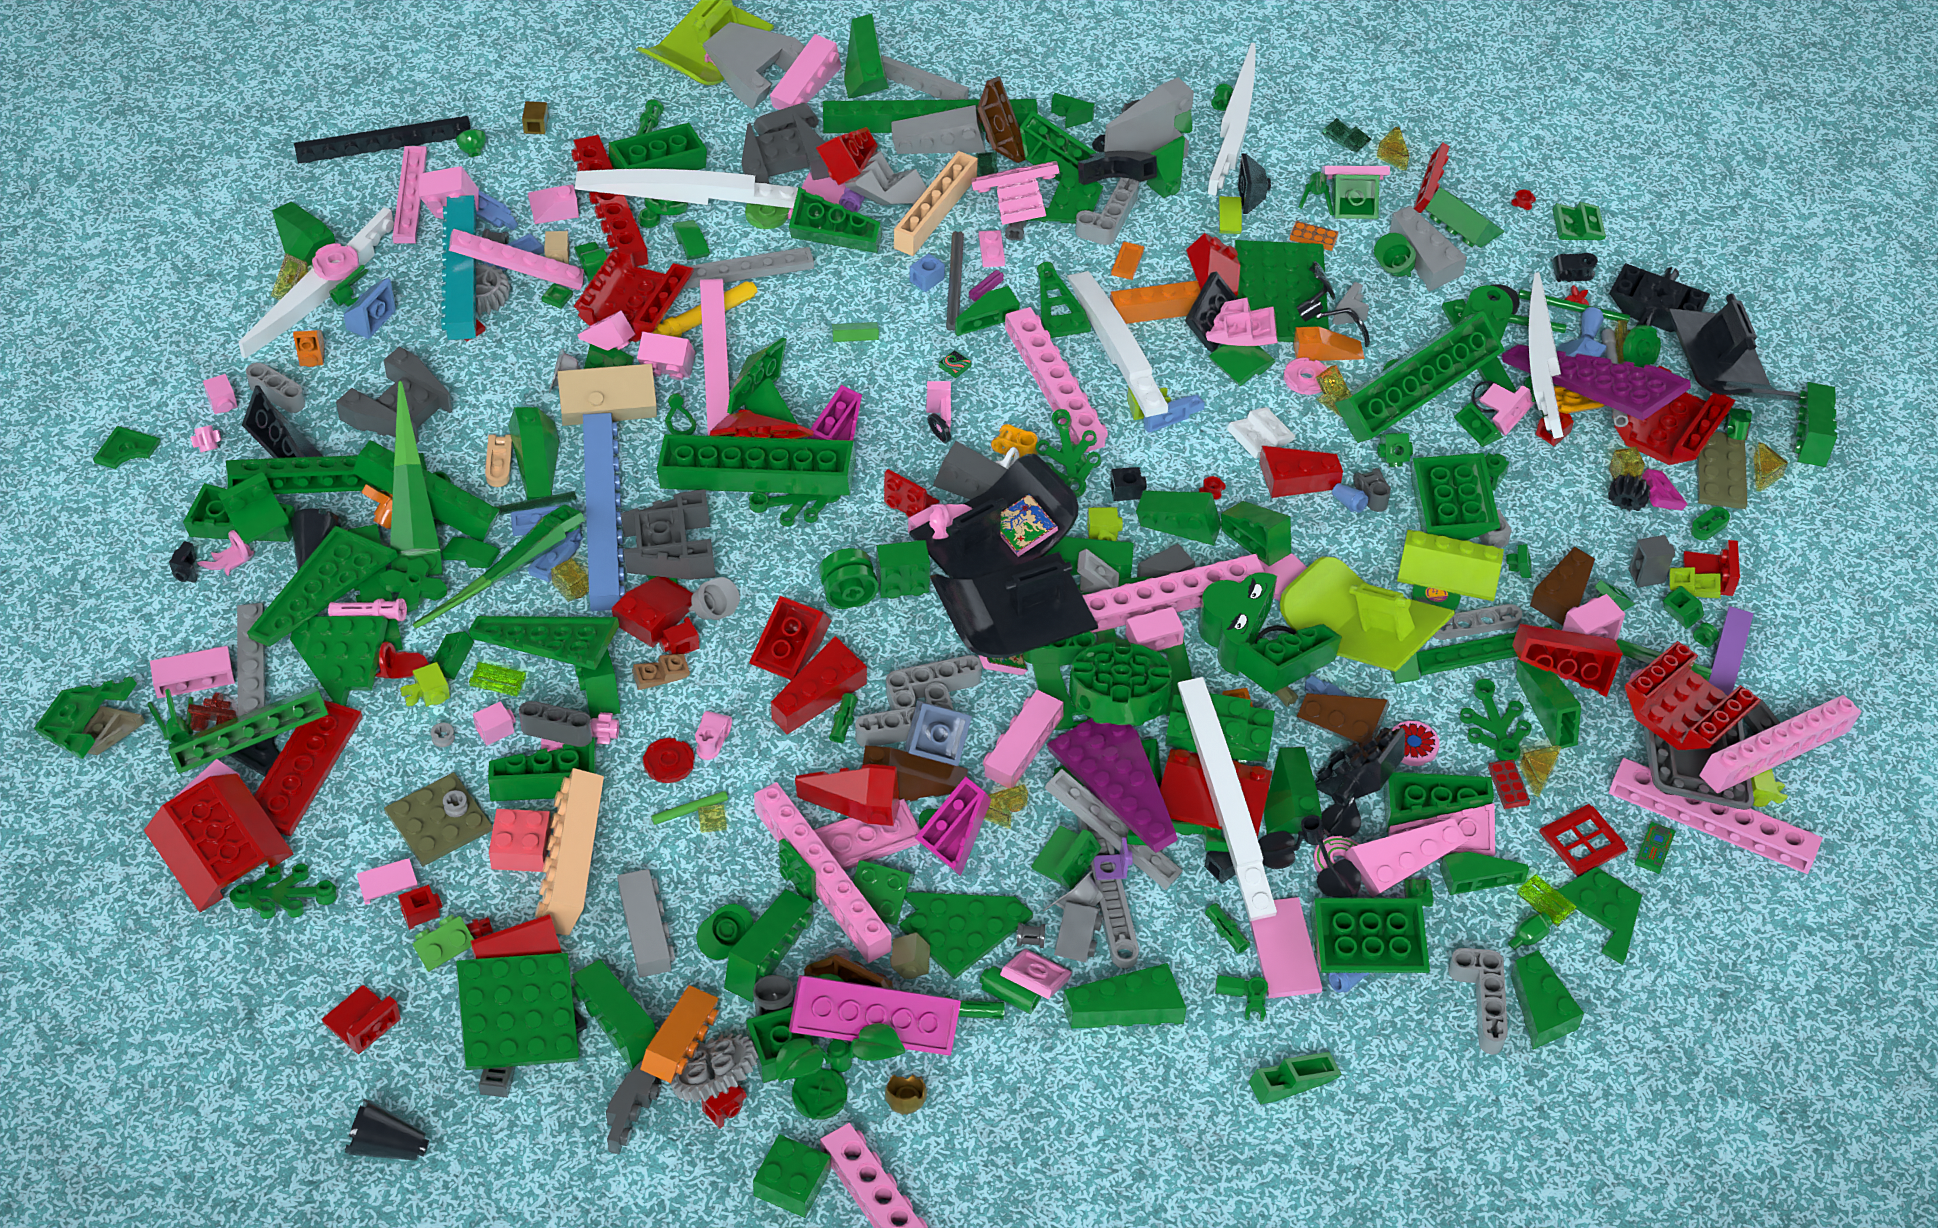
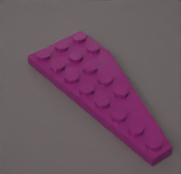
(1619, 386)
(1117, 772)

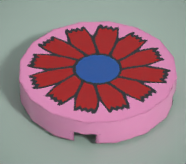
(1420, 743)

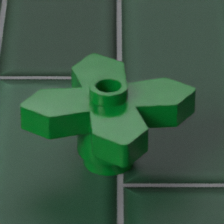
(414, 584)

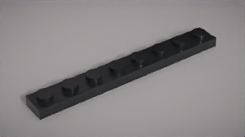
(380, 139)

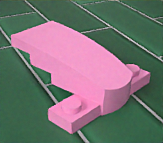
(1018, 190)

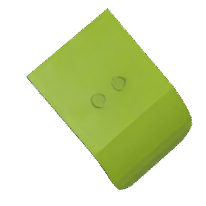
(684, 48)
(1373, 621)

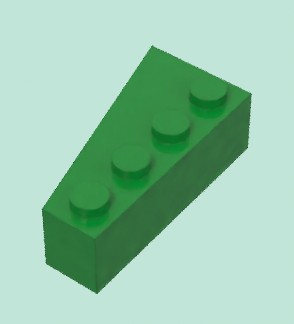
(832, 224)
(1816, 424)
(1288, 658)
(767, 943)

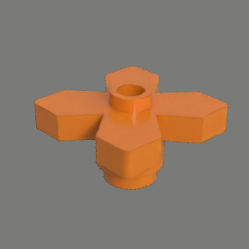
(383, 512)

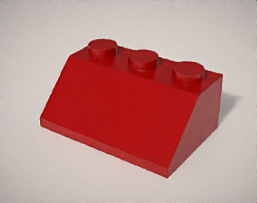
(524, 939)

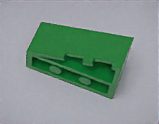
(1180, 514)
(1258, 531)
(599, 687)
(1544, 1000)

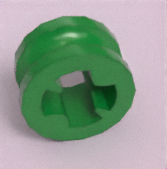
(1706, 634)

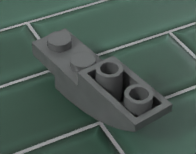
(625, 1106)

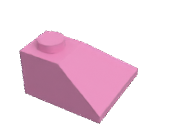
(553, 204)

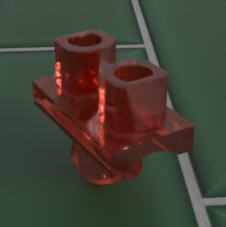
(202, 714)

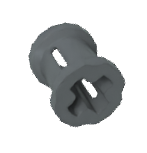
(1015, 230)
(502, 238)
(1031, 935)

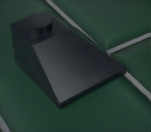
(1252, 183)

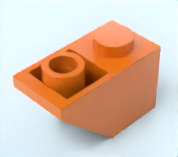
(309, 347)

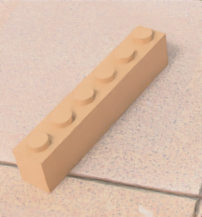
(935, 203)

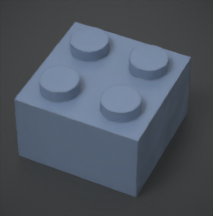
(937, 733)

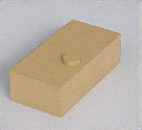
(617, 390)

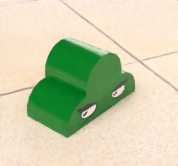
(1235, 614)

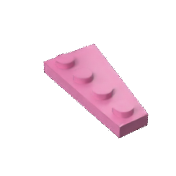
(1475, 823)

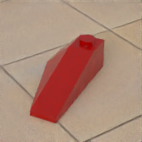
(748, 424)
(862, 794)

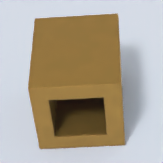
(535, 117)

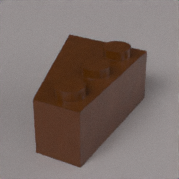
(1563, 586)
(1344, 716)

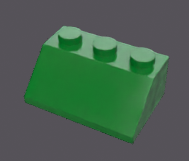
(1462, 219)
(769, 403)

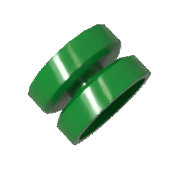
(848, 578)

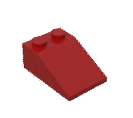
(1211, 255)
(652, 608)
(790, 638)

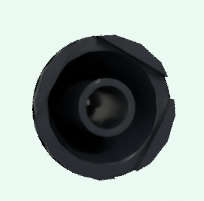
(309, 531)
(384, 1135)

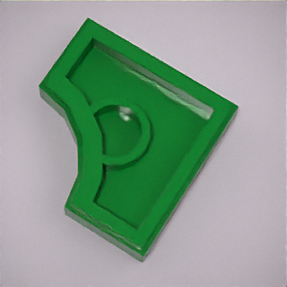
(125, 445)

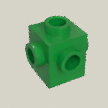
(1395, 448)

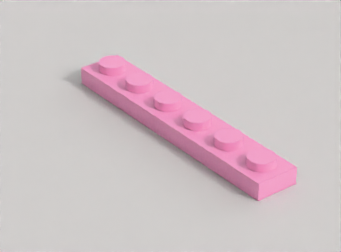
(408, 199)
(516, 259)

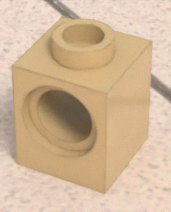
(557, 246)

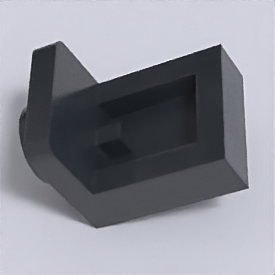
(182, 563)

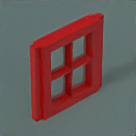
(1574, 819)

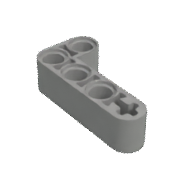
(1106, 226)
(910, 683)
(895, 724)
(1487, 1002)

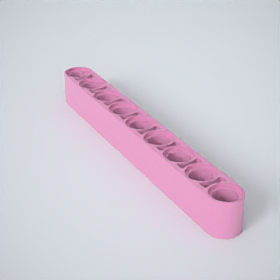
(714, 351)

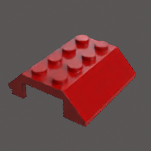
(636, 291)
(1678, 429)

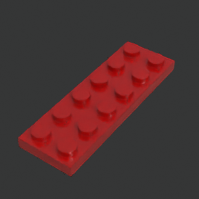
(305, 766)

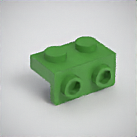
(443, 943)

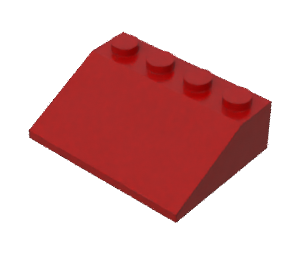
(1188, 795)

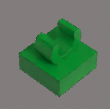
(1521, 561)
(1419, 889)

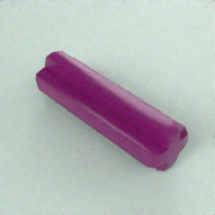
(986, 285)

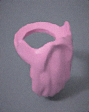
(943, 517)

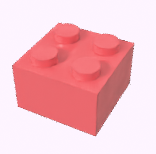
(519, 840)

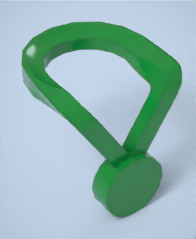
(675, 402)

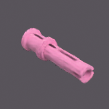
(380, 607)

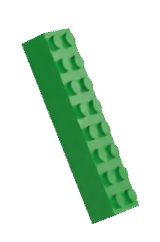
(1419, 377)
(756, 464)

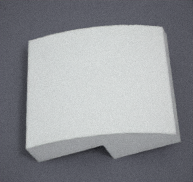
(1260, 430)

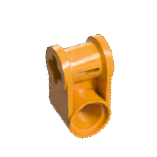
(1022, 440)

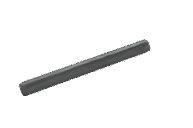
(954, 279)

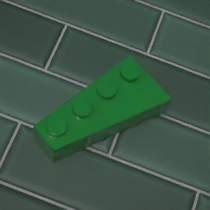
(210, 520)
(538, 774)
(1425, 796)
(1126, 1000)
(615, 1011)

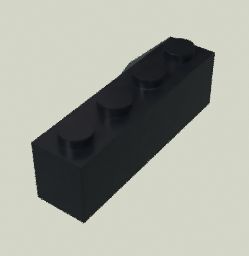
(274, 430)

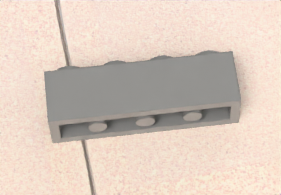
(644, 923)

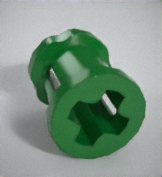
(1223, 94)

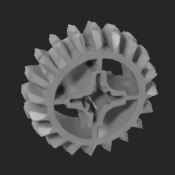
(486, 295)

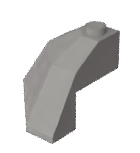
(885, 187)

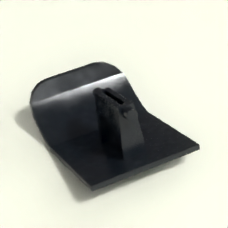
(1724, 353)
(975, 538)
(1016, 607)

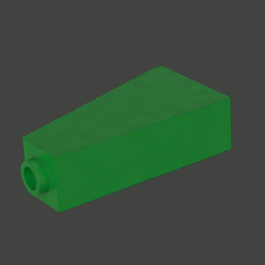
(1552, 704)

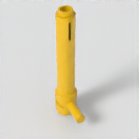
(692, 318)

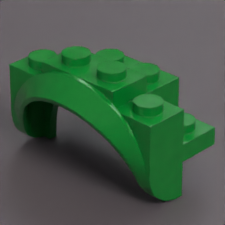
(1244, 727)

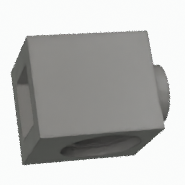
(1498, 537)

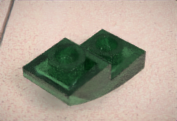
(1349, 138)

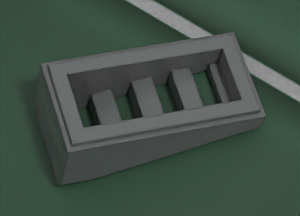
(496, 1088)

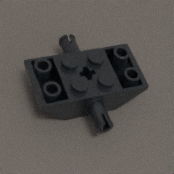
(1650, 296)
(1362, 766)

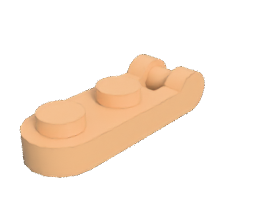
(498, 460)

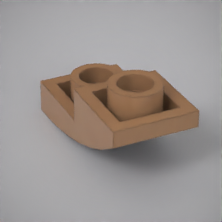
(666, 670)

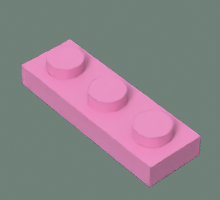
(1356, 170)

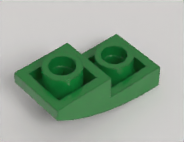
(691, 238)
(474, 552)

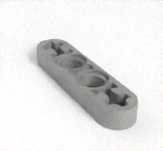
(1476, 625)

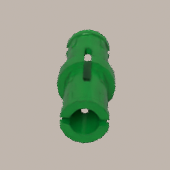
(843, 718)
(1235, 939)

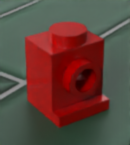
(1566, 423)
(680, 638)
(419, 906)
(724, 1105)

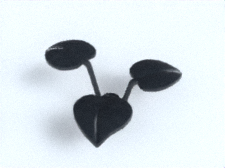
(1313, 306)
(1338, 879)

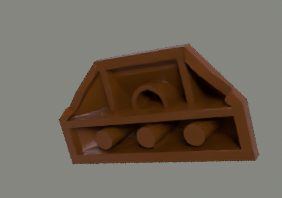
(999, 121)
(848, 971)

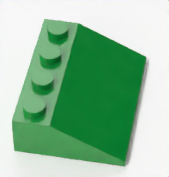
(1454, 496)
(1369, 935)

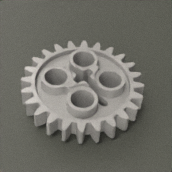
(715, 1068)

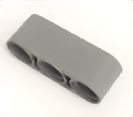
(276, 387)

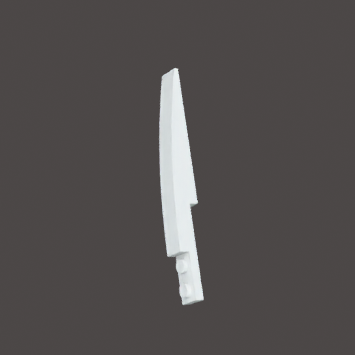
(1234, 123)
(686, 186)
(312, 289)
(1119, 343)
(1543, 357)
(1227, 799)

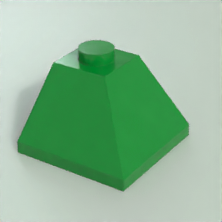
(1168, 168)

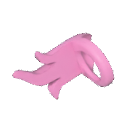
(231, 557)

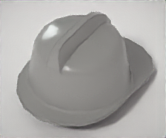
(563, 363)
(715, 599)
(1085, 893)

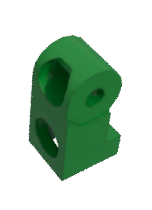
(1738, 423)

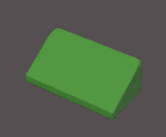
(855, 332)

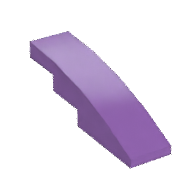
(1730, 649)

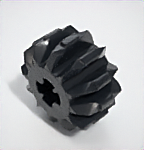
(1629, 492)

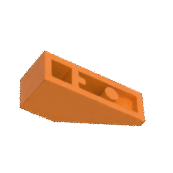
(1325, 345)

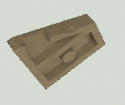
(111, 726)

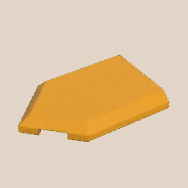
(1573, 402)

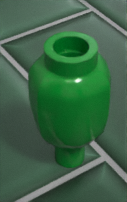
(1531, 930)

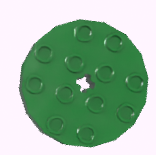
(1120, 683)

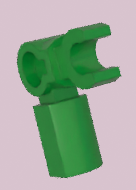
(1254, 989)

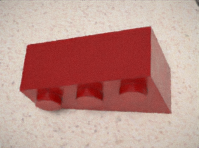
(1299, 471)

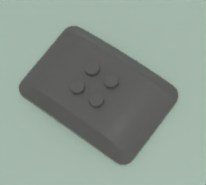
(1679, 770)

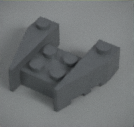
(783, 152)
(422, 393)
(662, 538)

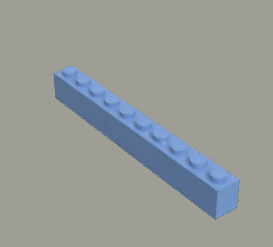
(601, 511)

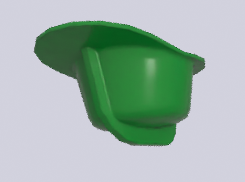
(1395, 254)
(723, 930)

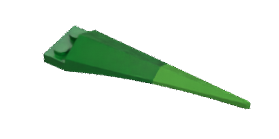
(412, 518)
(538, 541)

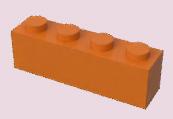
(1155, 301)
(680, 1034)

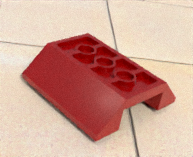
(1683, 704)
(214, 837)

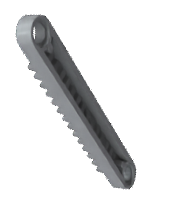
(1113, 906)

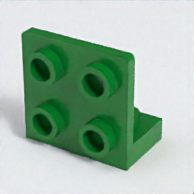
(253, 508)
(1067, 856)
(797, 870)
(883, 889)

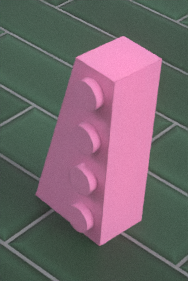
(807, 74)
(1399, 856)

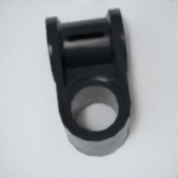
(1573, 268)

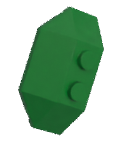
(1043, 136)

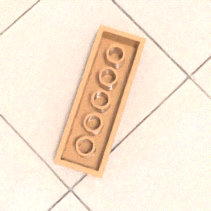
(570, 850)

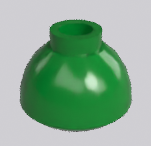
(471, 142)

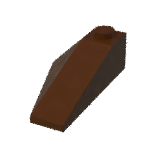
(916, 775)

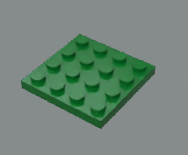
(516, 1011)

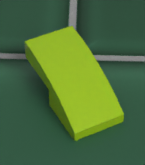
(1230, 215)
(1697, 584)

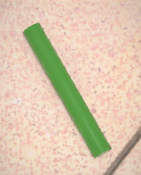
(689, 807)

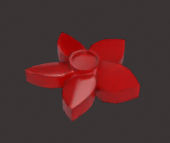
(1578, 297)

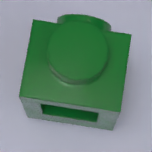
(1497, 468)
(1683, 607)

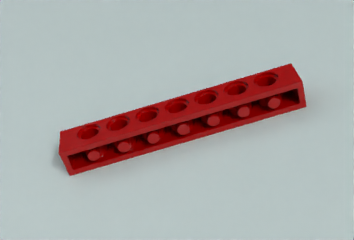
(610, 208)

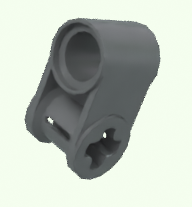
(1375, 488)

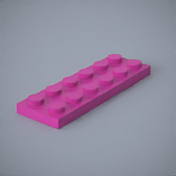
(844, 1008)

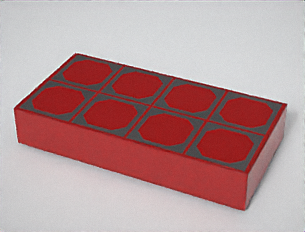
(1508, 784)

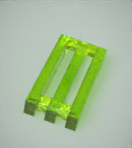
(498, 675)
(1543, 902)

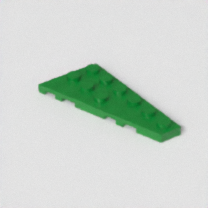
(328, 574)
(563, 639)

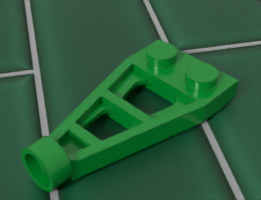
(1064, 324)

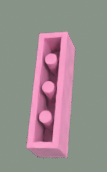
(1023, 739)

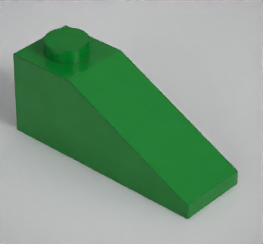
(987, 311)
(1476, 872)

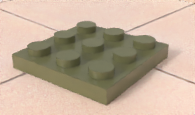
(428, 828)

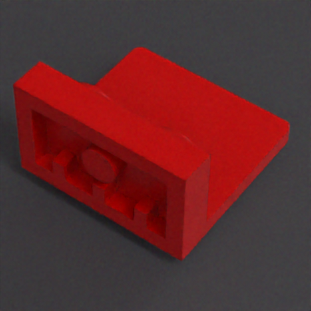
(905, 494)
(1724, 564)
(362, 1018)

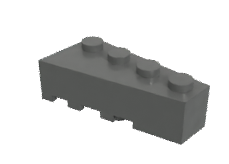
(967, 472)

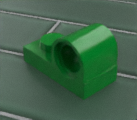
(590, 258)

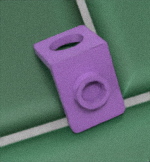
(1120, 861)

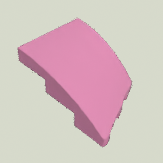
(1243, 327)

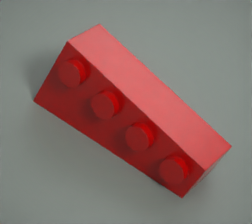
(848, 154)
(1571, 655)
(818, 686)

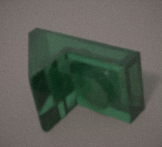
(986, 163)

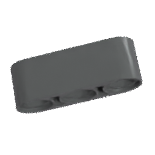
(784, 119)
(555, 723)

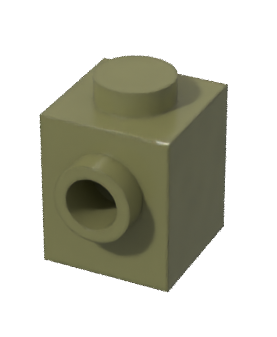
(910, 956)

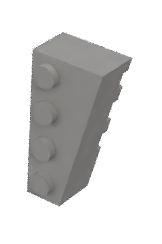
(940, 133)
(1436, 256)

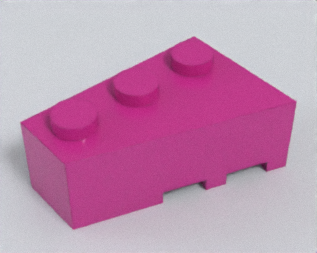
(838, 417)
(956, 825)

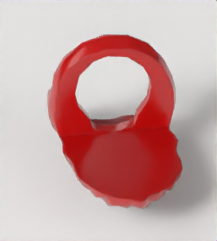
(400, 664)

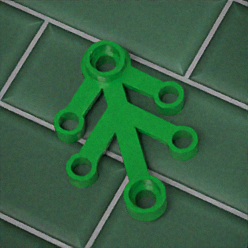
(1069, 457)
(798, 502)
(1495, 723)
(249, 896)

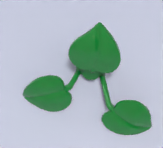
(801, 1059)

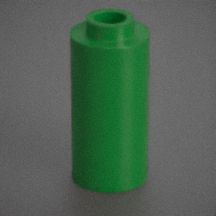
(1008, 990)

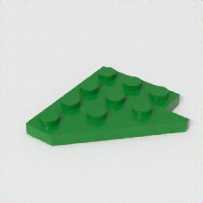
(341, 651)
(962, 925)

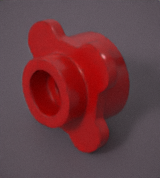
(1524, 199)
(1213, 482)

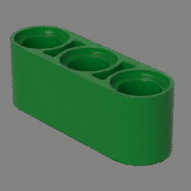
(1061, 651)

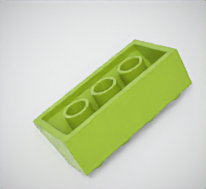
(1450, 565)

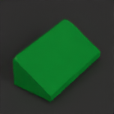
(1477, 425)
(453, 653)

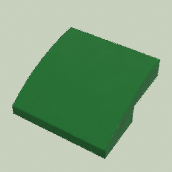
(1579, 222)
(1241, 361)

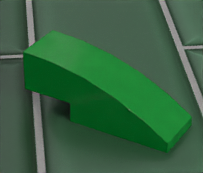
(1293, 1077)

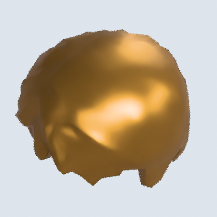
(905, 1095)

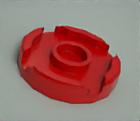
(668, 767)

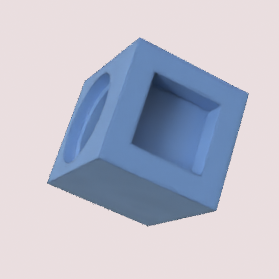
(927, 272)

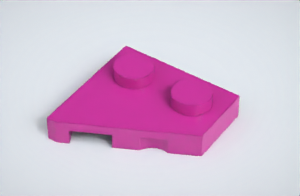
(1662, 491)

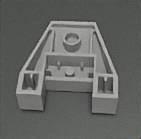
(745, 53)
(1150, 120)

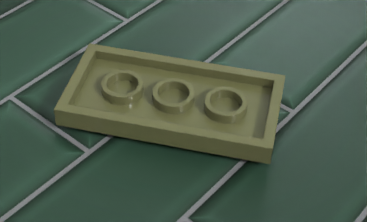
(1722, 472)

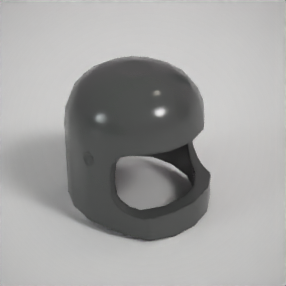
(773, 994)

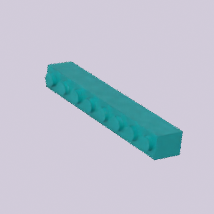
(459, 271)

